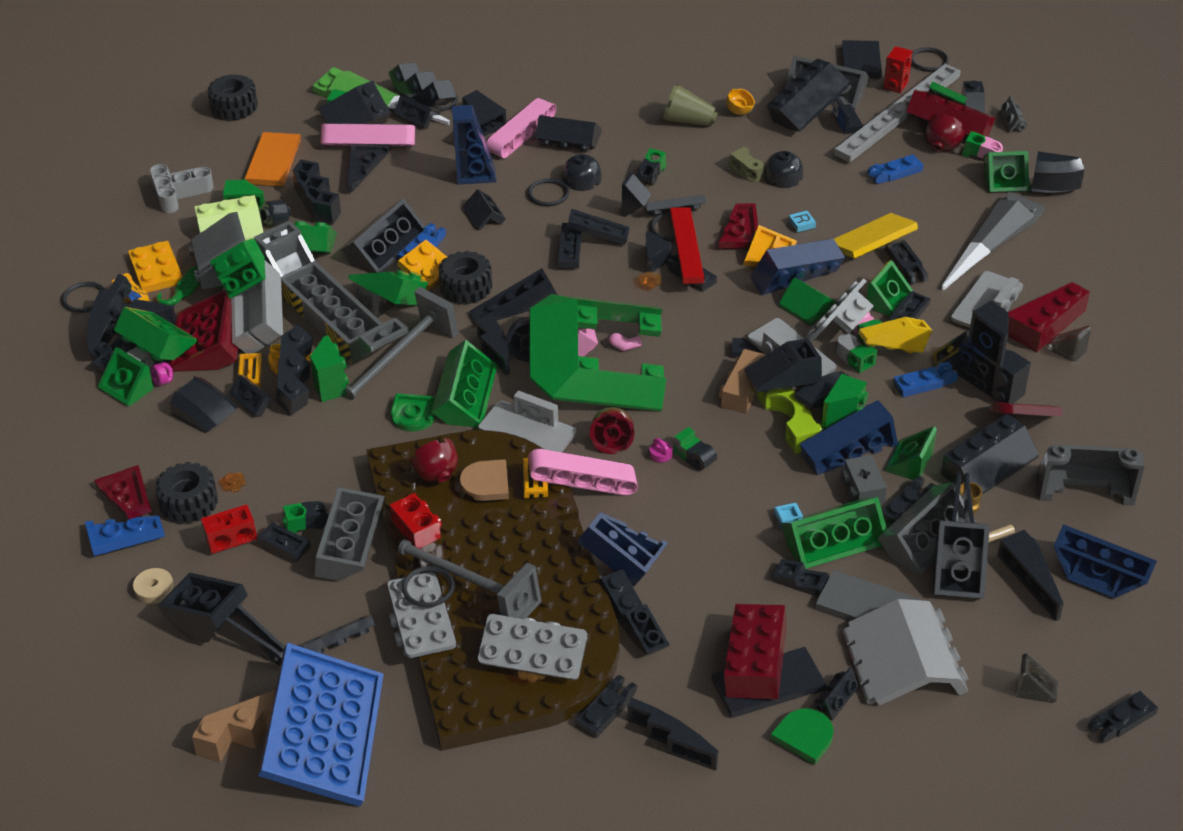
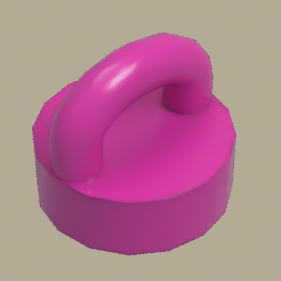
(159, 374)
(660, 450)

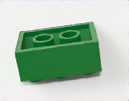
(153, 334)

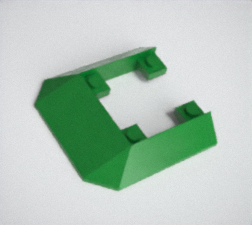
(574, 378)

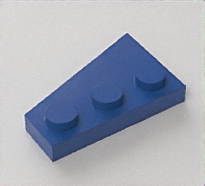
(120, 535)

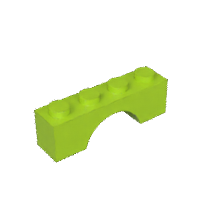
(801, 424)

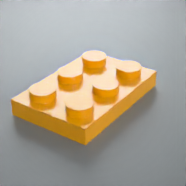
(155, 266)

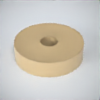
(153, 585)

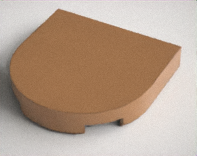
(485, 480)

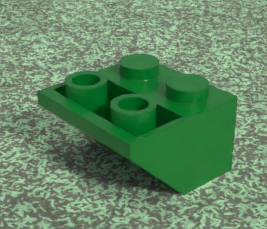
(319, 237)
(240, 267)
(328, 370)

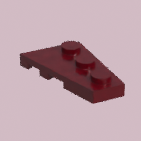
(741, 227)

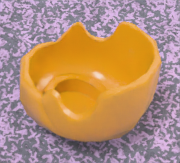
(740, 101)

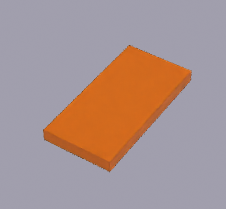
(273, 159)

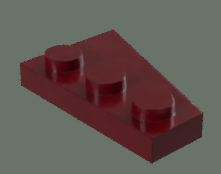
(126, 491)

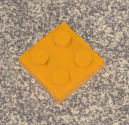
(425, 261)

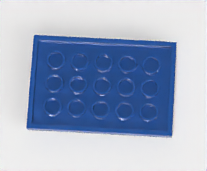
(322, 725)

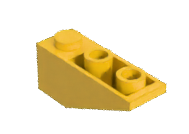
(901, 333)

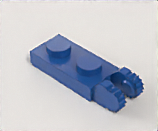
(895, 169)
(425, 235)
(925, 379)

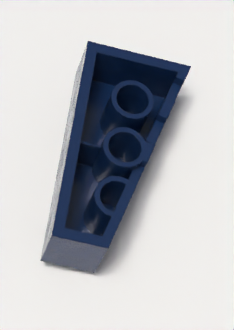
(800, 261)
(850, 438)

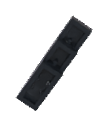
(680, 738)

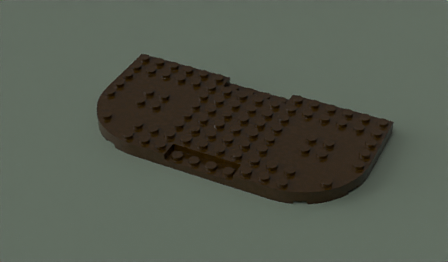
(496, 541)

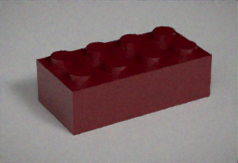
(755, 651)

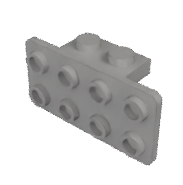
(987, 288)
(848, 314)
(777, 333)
(532, 420)
(420, 628)
(533, 646)

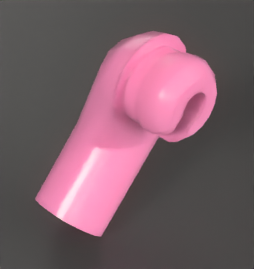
(623, 343)

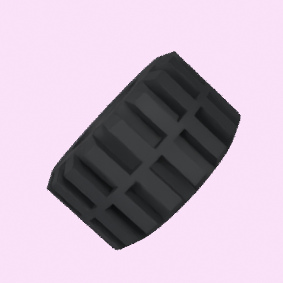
(232, 97)
(465, 277)
(186, 492)

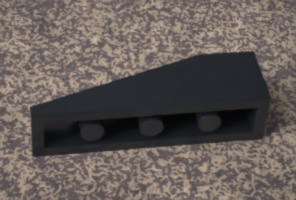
(517, 298)
(1027, 563)

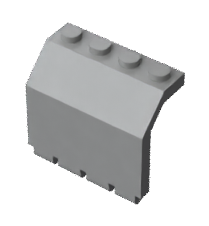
(902, 650)

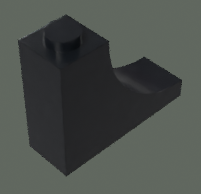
(488, 113)

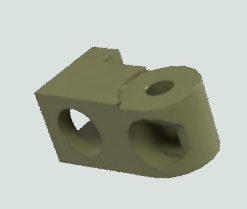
(746, 165)

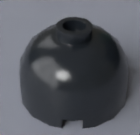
(783, 169)
(582, 172)
(519, 339)

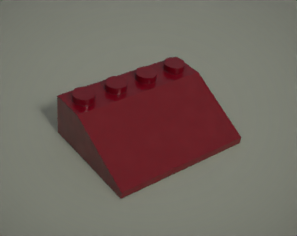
(212, 327)

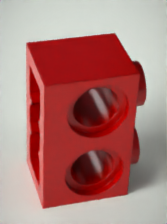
(897, 69)
(415, 521)
(229, 528)

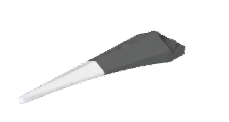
(1005, 221)

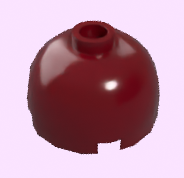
(944, 132)
(612, 430)
(435, 461)

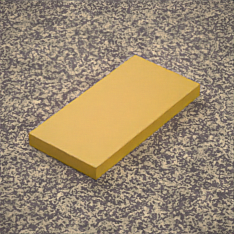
(874, 234)

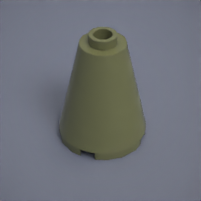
(688, 108)

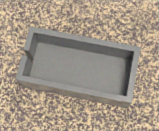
(258, 313)

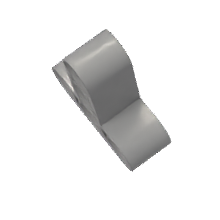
(179, 185)

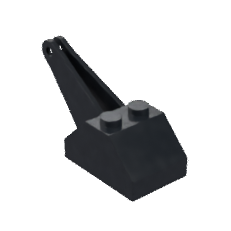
(961, 551)
(213, 606)

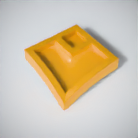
(764, 240)

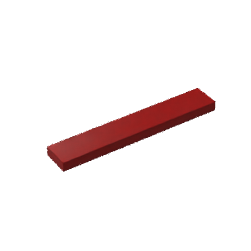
(687, 246)

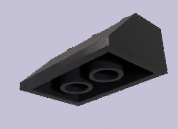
(567, 132)

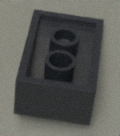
(357, 106)

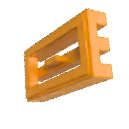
(250, 356)
(535, 490)

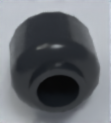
(274, 212)

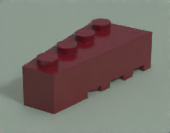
(926, 104)
(1047, 316)

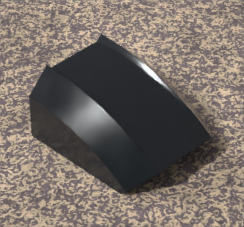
(1057, 173)
(201, 404)

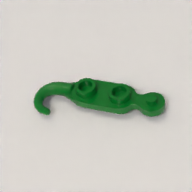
(184, 288)

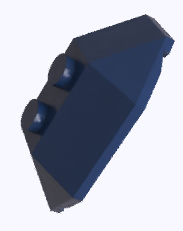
(1101, 563)

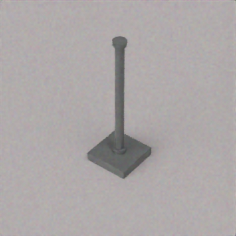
(433, 312)
(515, 599)

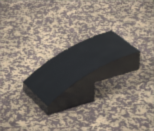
(797, 577)

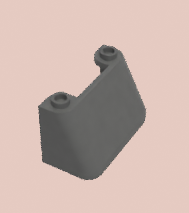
(212, 243)
(1091, 466)

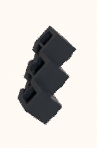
(421, 85)
(315, 192)
(294, 370)

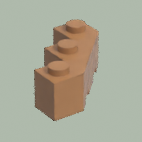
(238, 724)

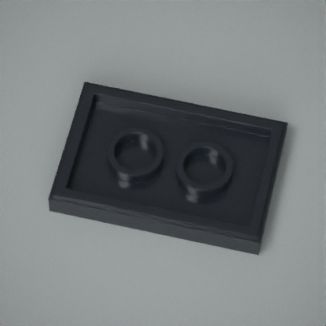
(862, 56)

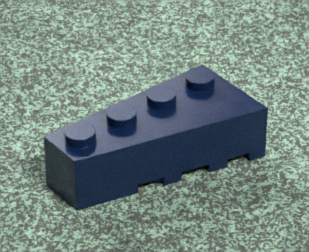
(472, 154)

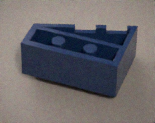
(621, 546)

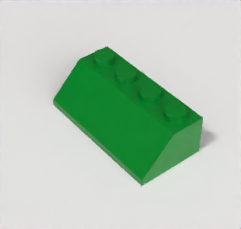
(464, 386)
(835, 532)

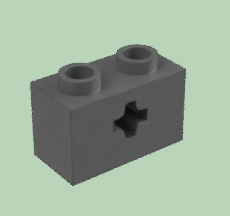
(863, 479)

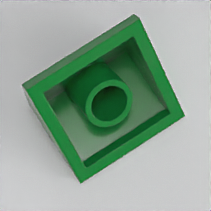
(887, 289)
(806, 302)
(126, 378)
(912, 454)

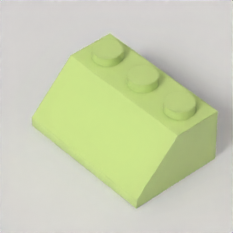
(247, 211)

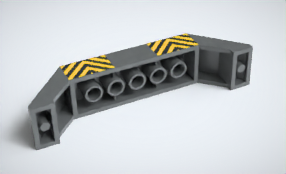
(322, 298)

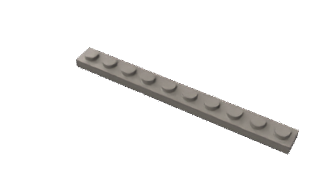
(891, 116)

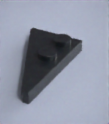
(363, 160)

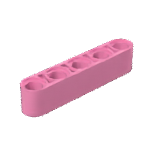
(519, 128)
(367, 134)
(582, 472)

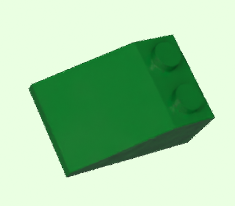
(393, 286)

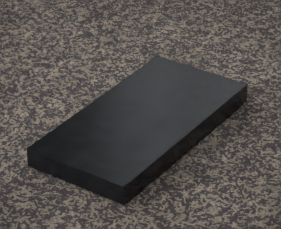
(797, 680)

